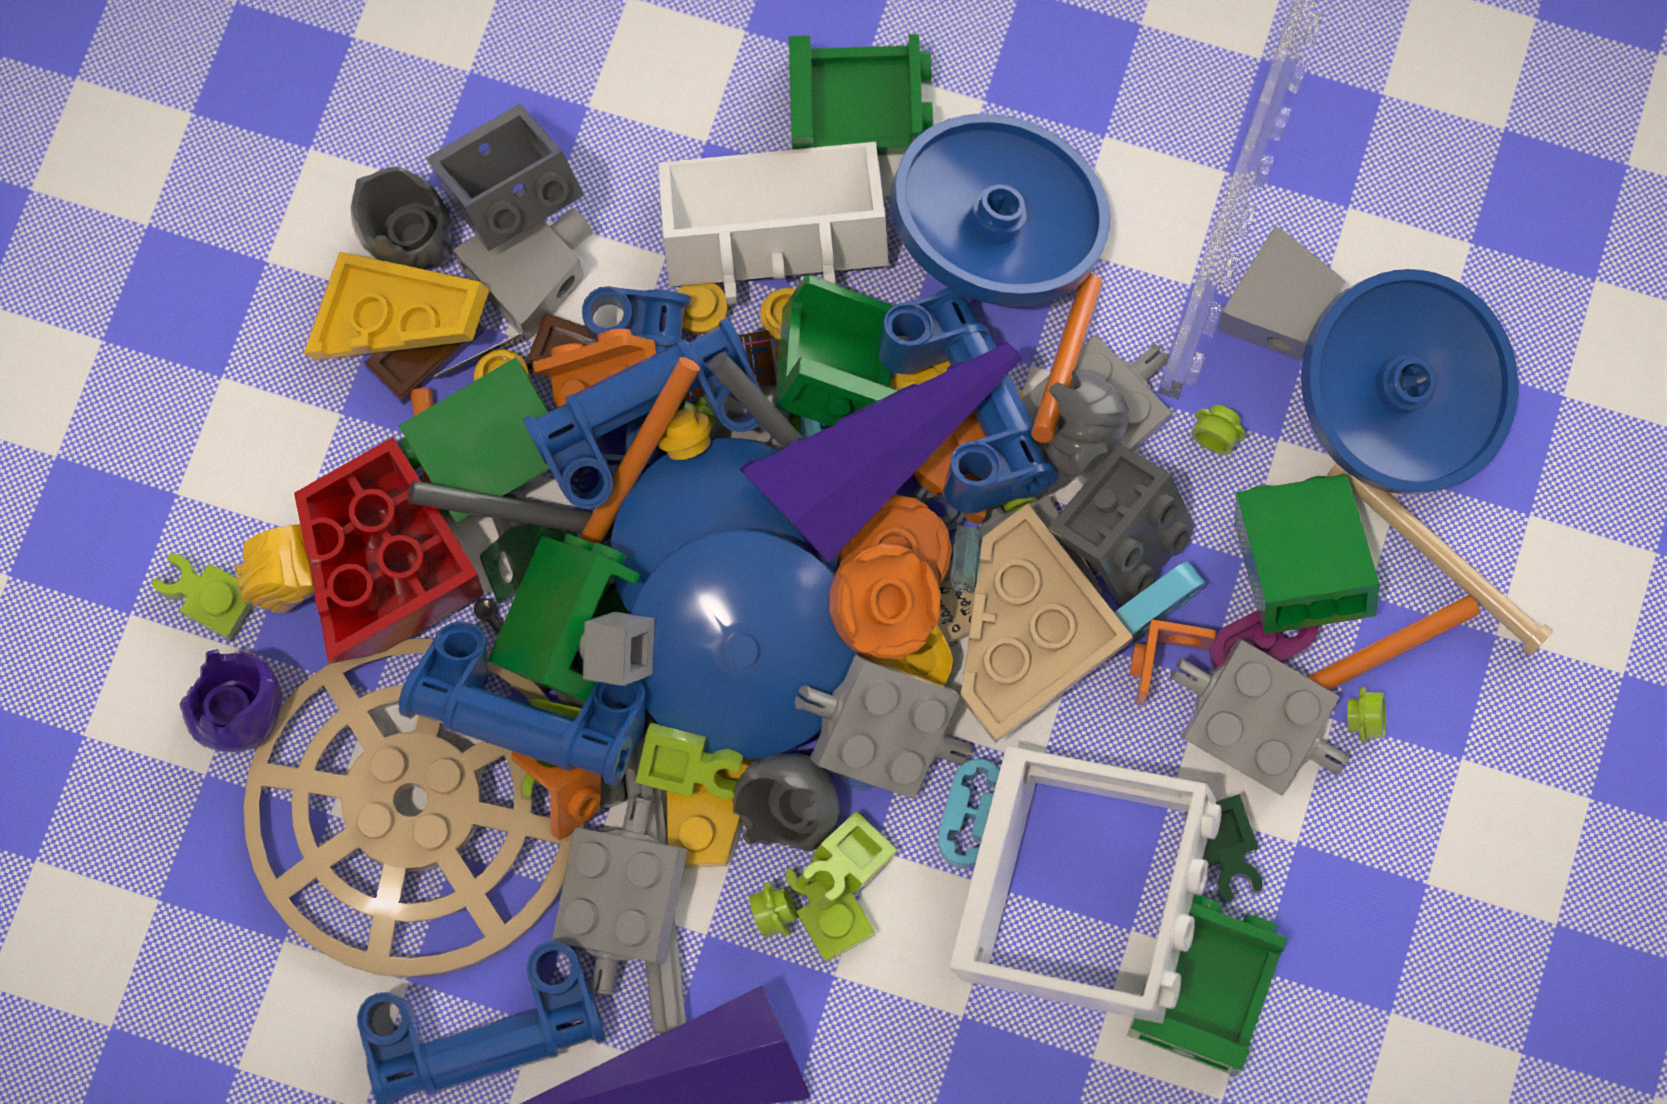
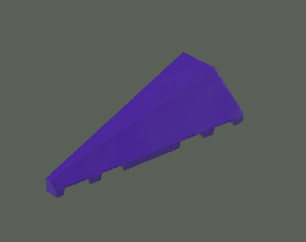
(850, 470)
(714, 1059)

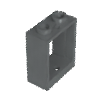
(484, 182)

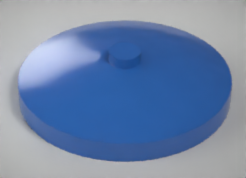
(1000, 209)
(1409, 381)
(690, 499)
(738, 637)

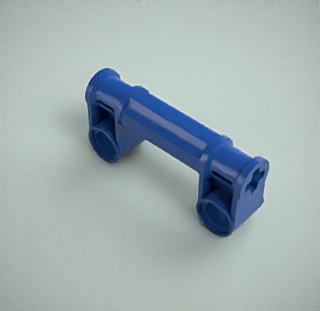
(643, 317)
(569, 432)
(1008, 455)
(450, 691)
(485, 1048)

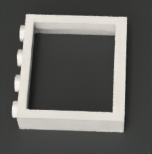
(998, 856)

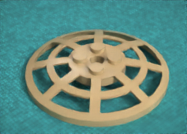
(395, 840)

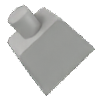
(529, 271)
(1280, 297)

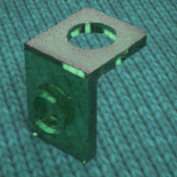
(519, 545)

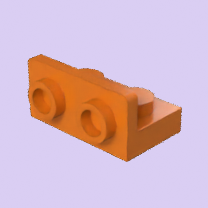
(580, 366)

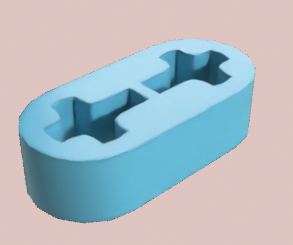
(1160, 599)
(958, 809)

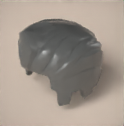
(402, 219)
(1089, 424)
(786, 802)

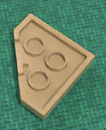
(1031, 625)

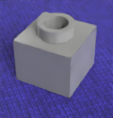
(618, 648)

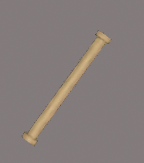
(1450, 563)

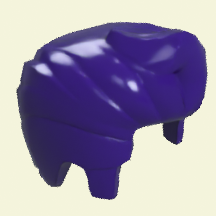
(232, 702)

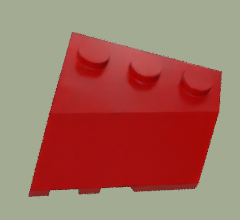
(377, 559)

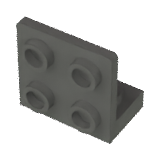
(1126, 522)

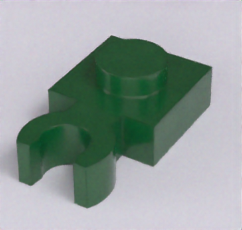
(1230, 846)

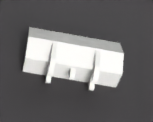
(772, 215)

